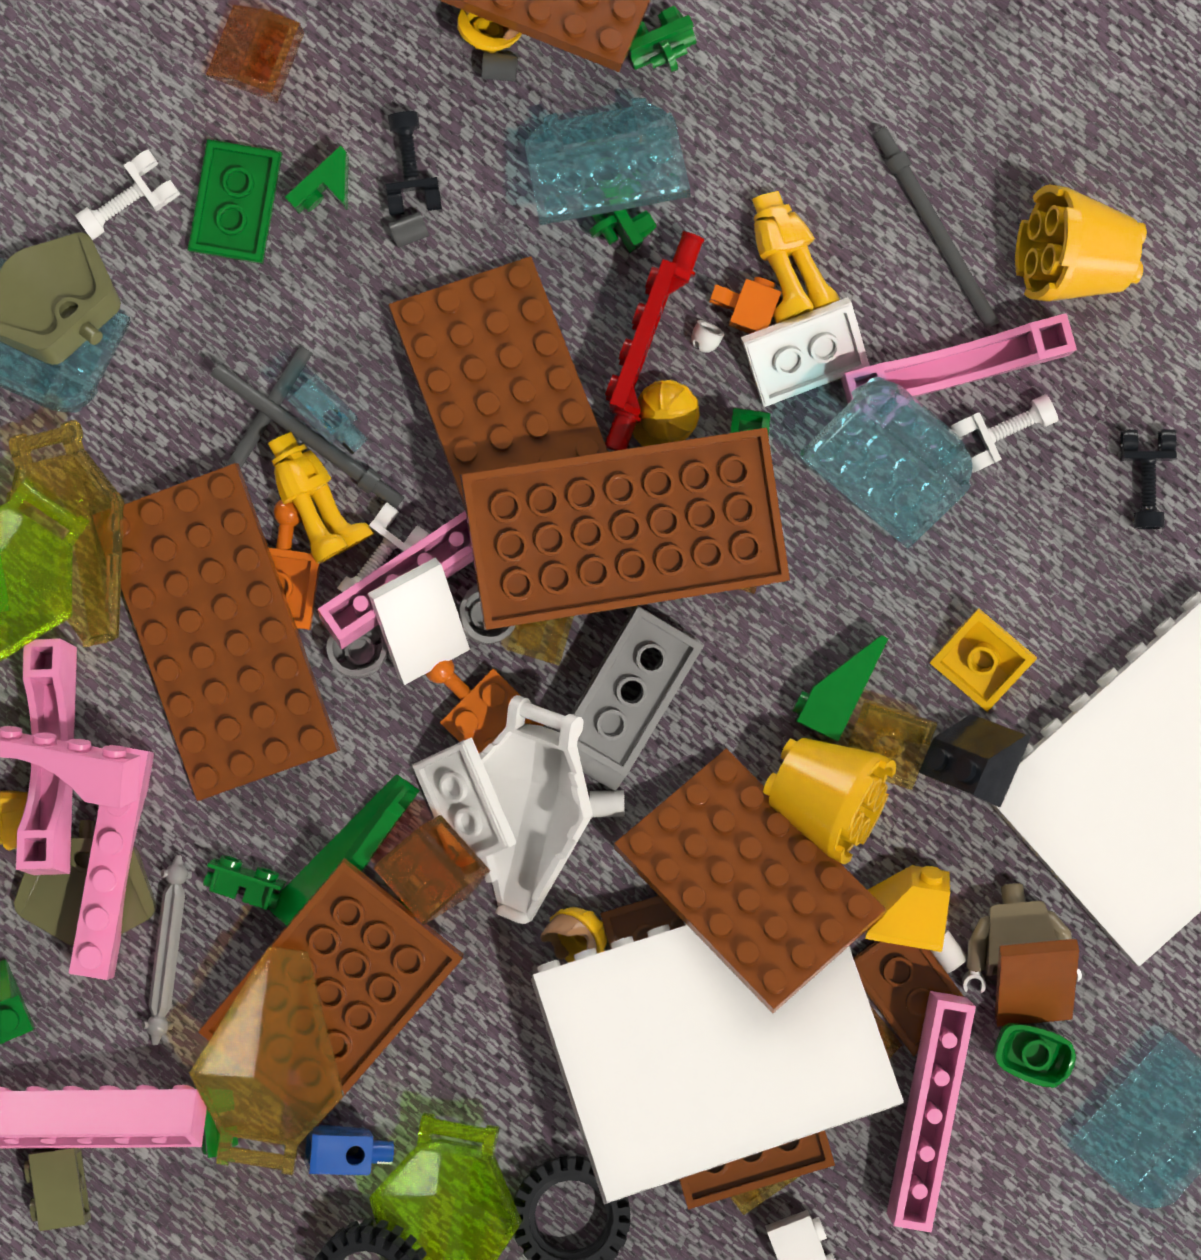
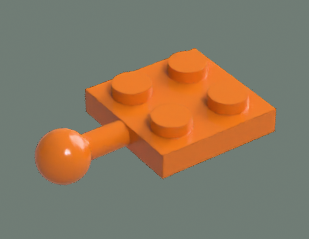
(295, 569)
(481, 709)

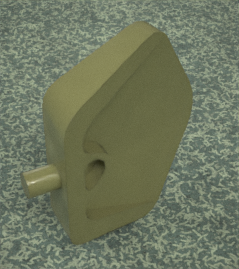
(55, 298)
(56, 900)

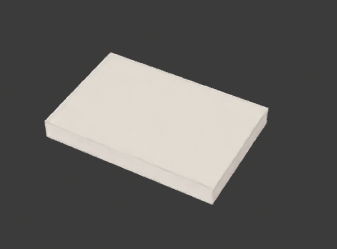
(805, 351)
(419, 620)
(464, 796)

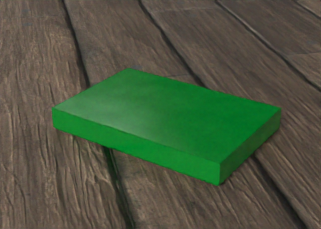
(235, 201)

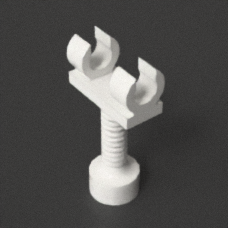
(94, 220)
(1040, 412)
(390, 543)

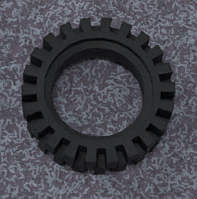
(537, 1183)
(370, 1239)

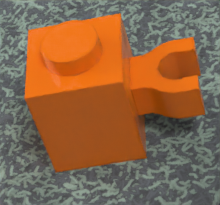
(751, 307)

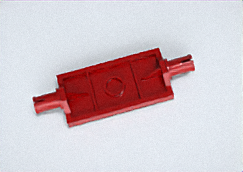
(659, 286)

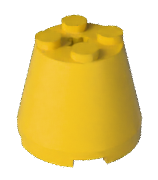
(1077, 247)
(830, 793)

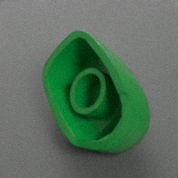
(1034, 1054)

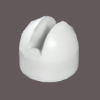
(706, 336)

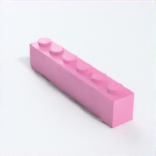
(352, 613)
(930, 1111)
(101, 1117)

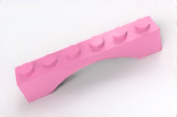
(973, 360)
(96, 774)
(47, 816)
(105, 884)

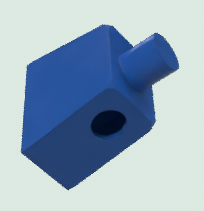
(328, 1147)

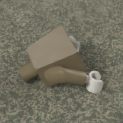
(1007, 925)

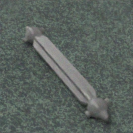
(166, 949)

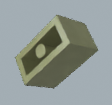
(57, 1187)

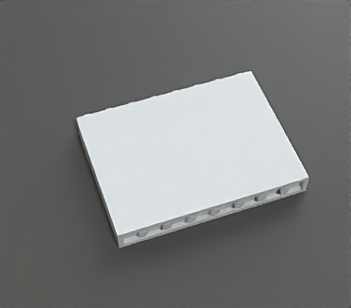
(1119, 792)
(691, 1070)

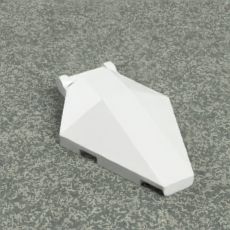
(543, 799)

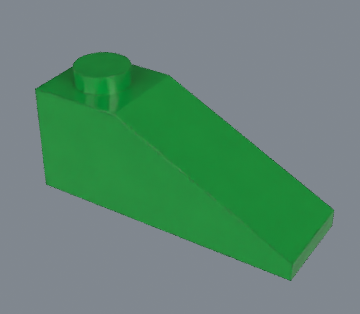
(834, 697)

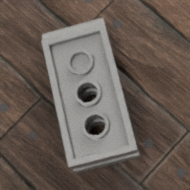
(619, 727)

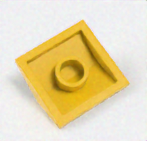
(983, 659)

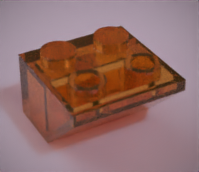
(256, 51)
(432, 870)

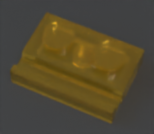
(541, 639)

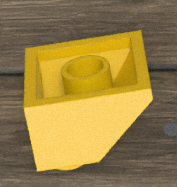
(914, 906)

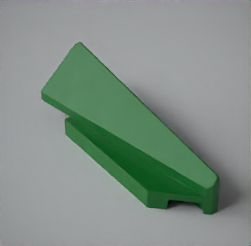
(355, 842)

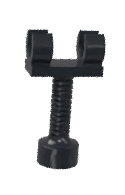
(404, 125)
(1149, 516)

